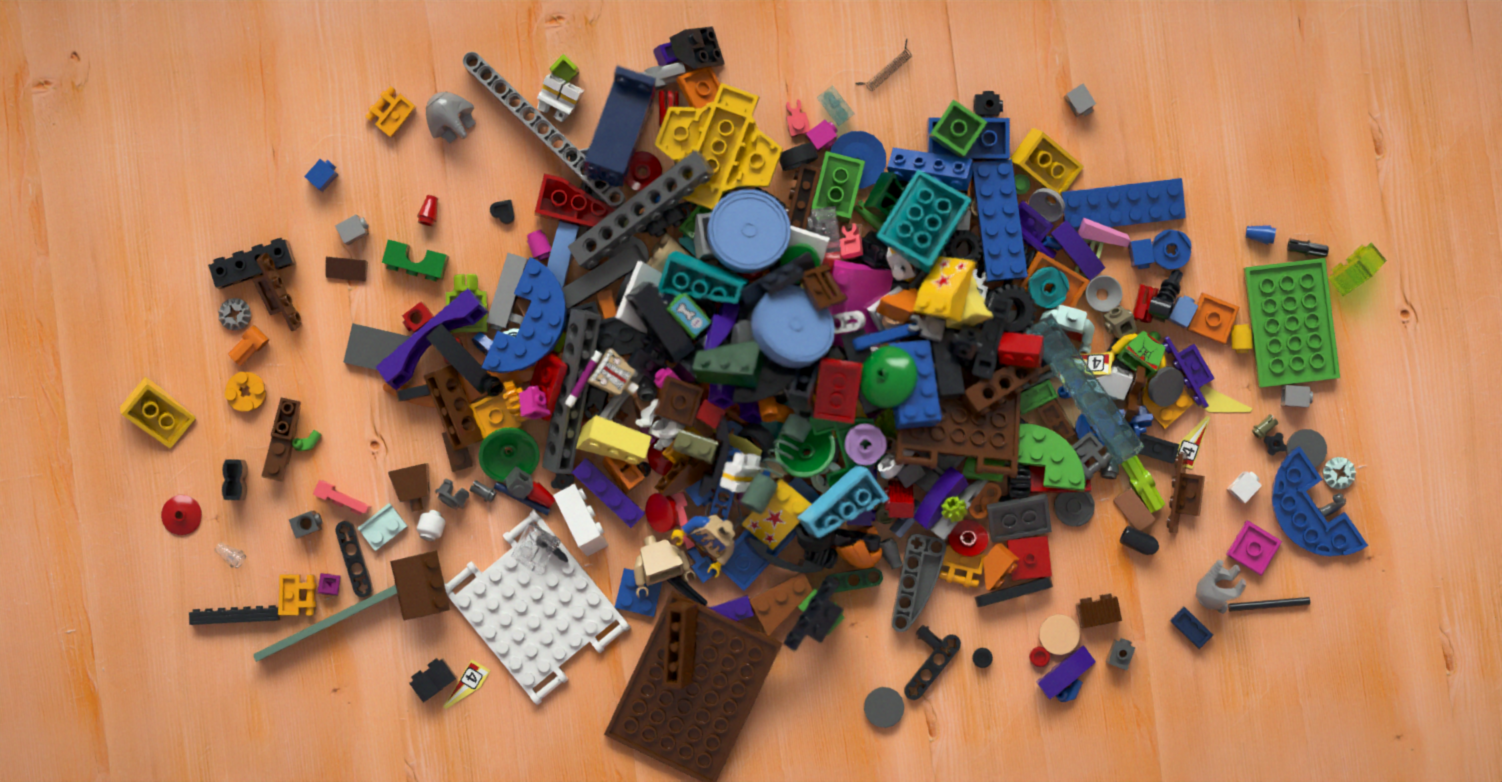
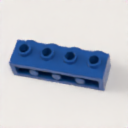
(950, 170)

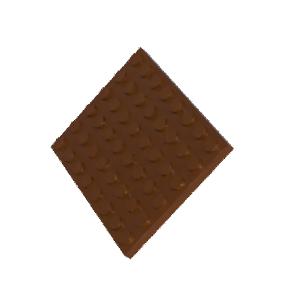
(701, 722)

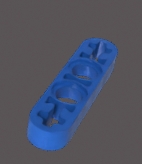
(883, 337)
(725, 511)

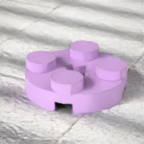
(873, 451)

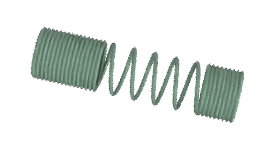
(763, 488)

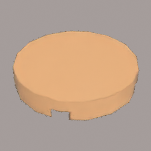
(1059, 634)

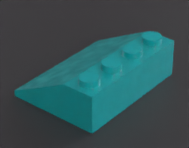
(924, 220)

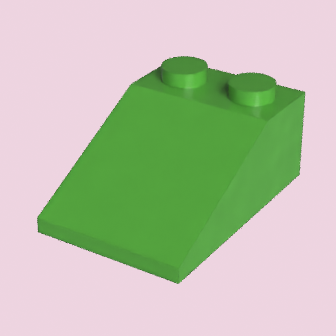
(838, 184)

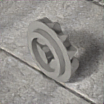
(242, 318)

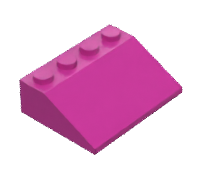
(863, 288)

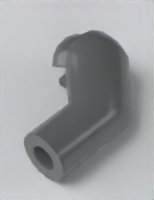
(1339, 502)

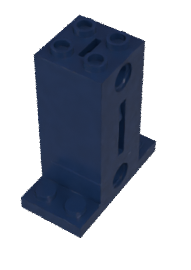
(620, 127)

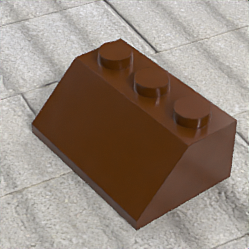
(420, 585)

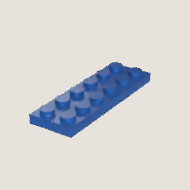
(1126, 203)
(999, 220)
(744, 564)

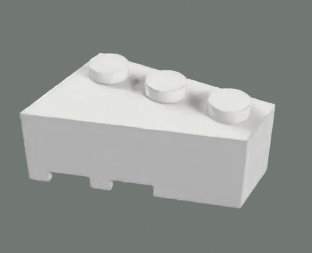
(581, 519)

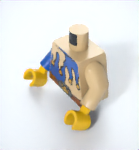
(711, 536)

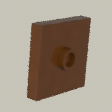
(678, 401)

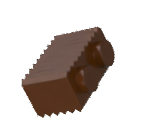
(1098, 611)

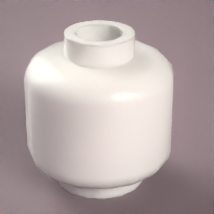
(431, 525)

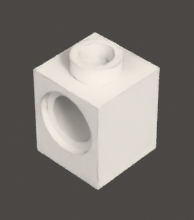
(1244, 486)

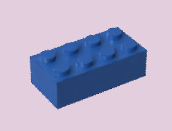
(990, 145)
(923, 405)

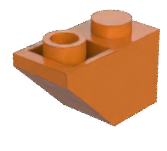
(899, 305)
(997, 565)

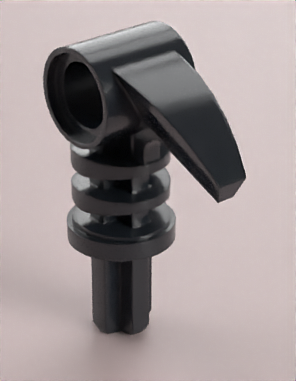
(1163, 303)

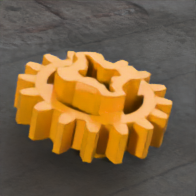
(512, 399)

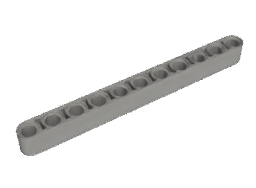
(536, 124)

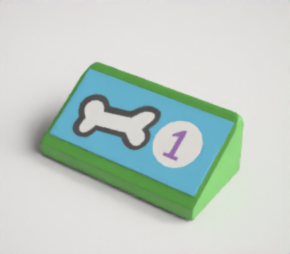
(688, 315)

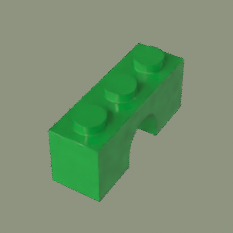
(397, 256)

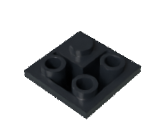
(697, 47)

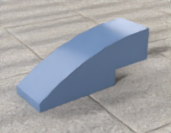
(560, 255)

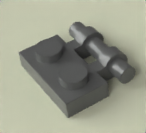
(1087, 448)

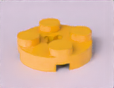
(256, 388)

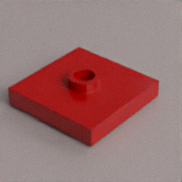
(1033, 557)

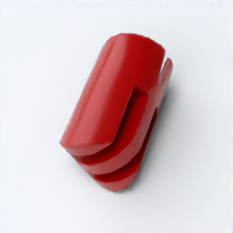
(670, 101)
(1142, 303)

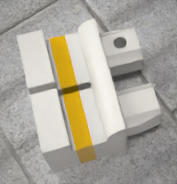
(559, 95)
(740, 472)

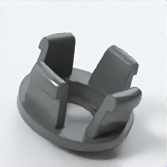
(456, 501)

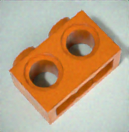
(623, 473)

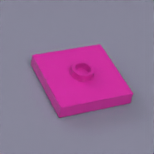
(1254, 547)

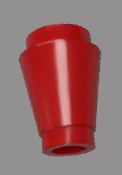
(428, 211)
(541, 495)

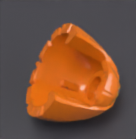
(858, 554)

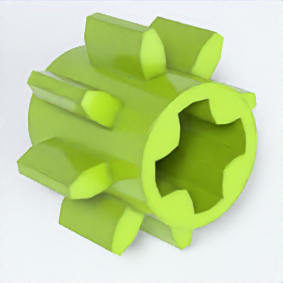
(954, 509)

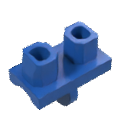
(1140, 421)

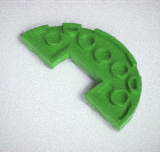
(1043, 449)

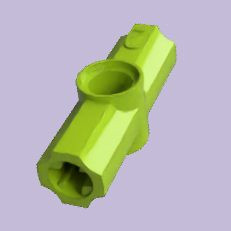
(1143, 484)

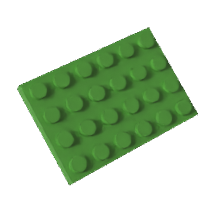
(1291, 322)

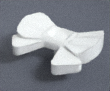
(662, 442)

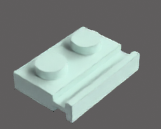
(382, 527)

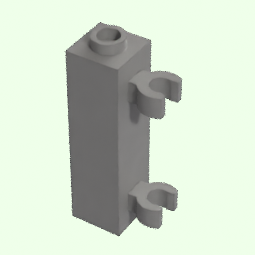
(504, 299)

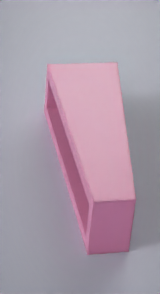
(1101, 233)

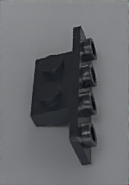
(777, 279)
(817, 616)

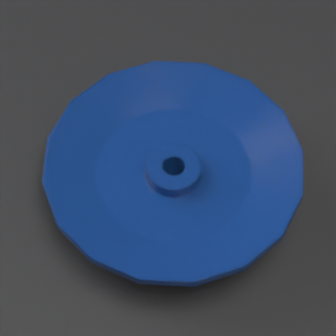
(866, 148)

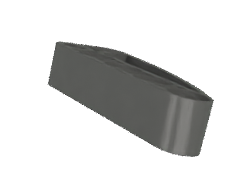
(924, 578)

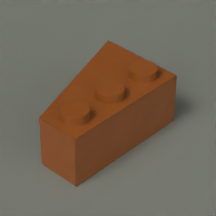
(779, 601)

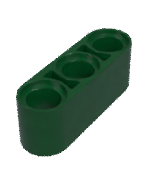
(863, 579)

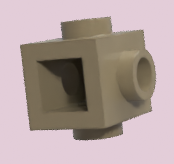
(1119, 322)

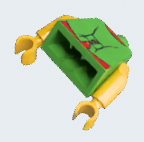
(1141, 351)

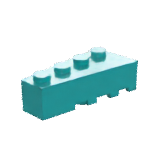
(700, 279)

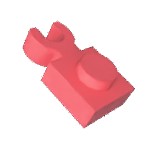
(798, 121)
(852, 244)

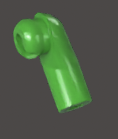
(306, 444)

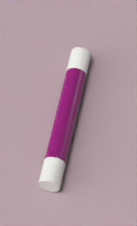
(583, 379)

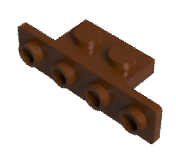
(273, 292)
(1187, 493)

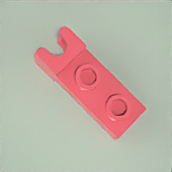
(327, 490)
(680, 501)

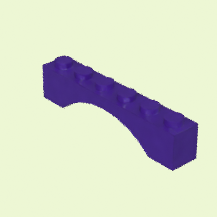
(401, 363)

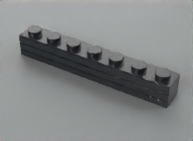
(233, 615)

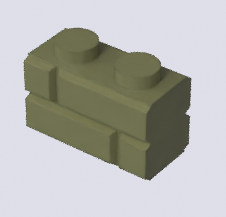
(696, 446)

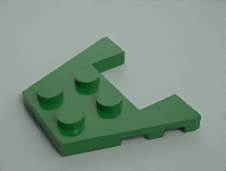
(841, 428)

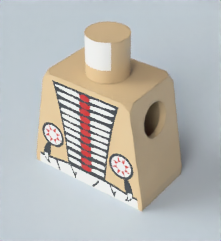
(613, 375)

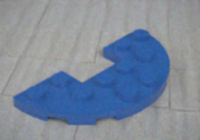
(540, 326)
(1301, 517)

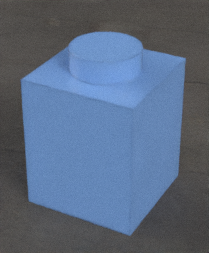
(1183, 311)

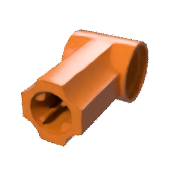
(252, 342)
(772, 411)

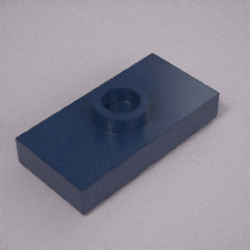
(1191, 627)

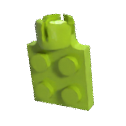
(459, 287)

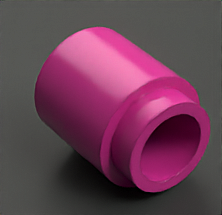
(539, 245)

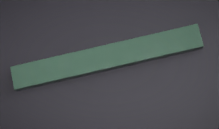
(325, 623)

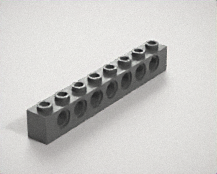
(614, 223)
(566, 421)

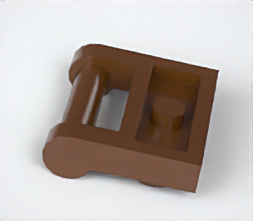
(818, 290)

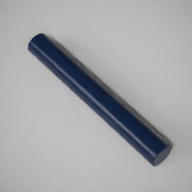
(541, 508)

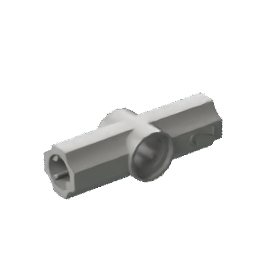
(666, 74)

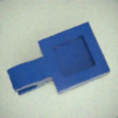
(701, 565)

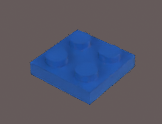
(629, 601)

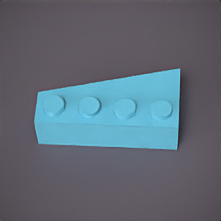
(843, 502)

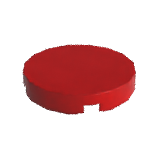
(661, 512)

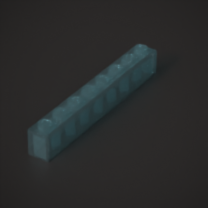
(1086, 391)

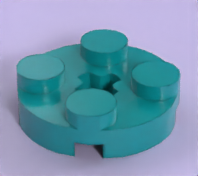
(1058, 291)

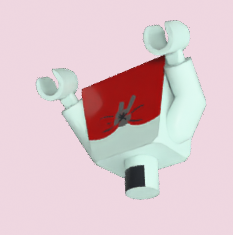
(1074, 324)

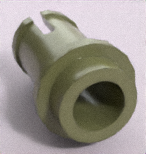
(1264, 427)

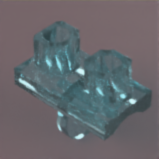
(835, 105)

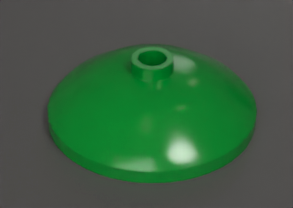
(898, 378)
(822, 452)
(499, 462)

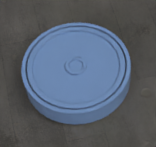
(748, 231)
(791, 328)

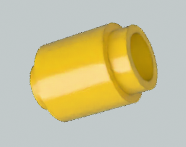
(1241, 338)

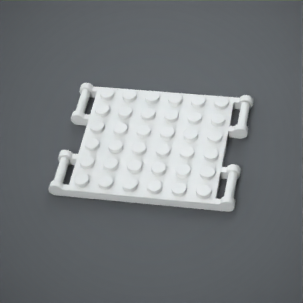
(535, 618)

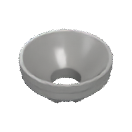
(1048, 210)
(1113, 289)

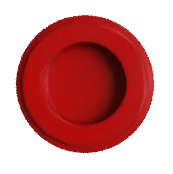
(1039, 656)

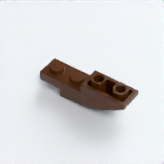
(281, 442)
(684, 473)

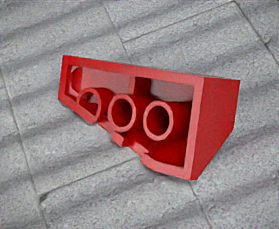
(567, 203)

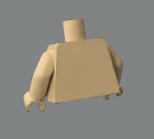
(660, 562)

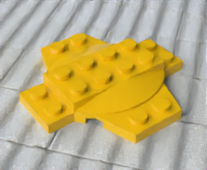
(726, 138)

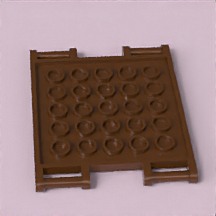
(960, 434)

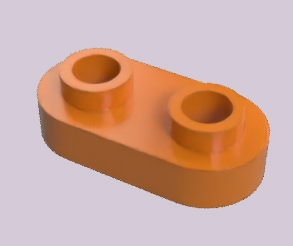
(983, 499)

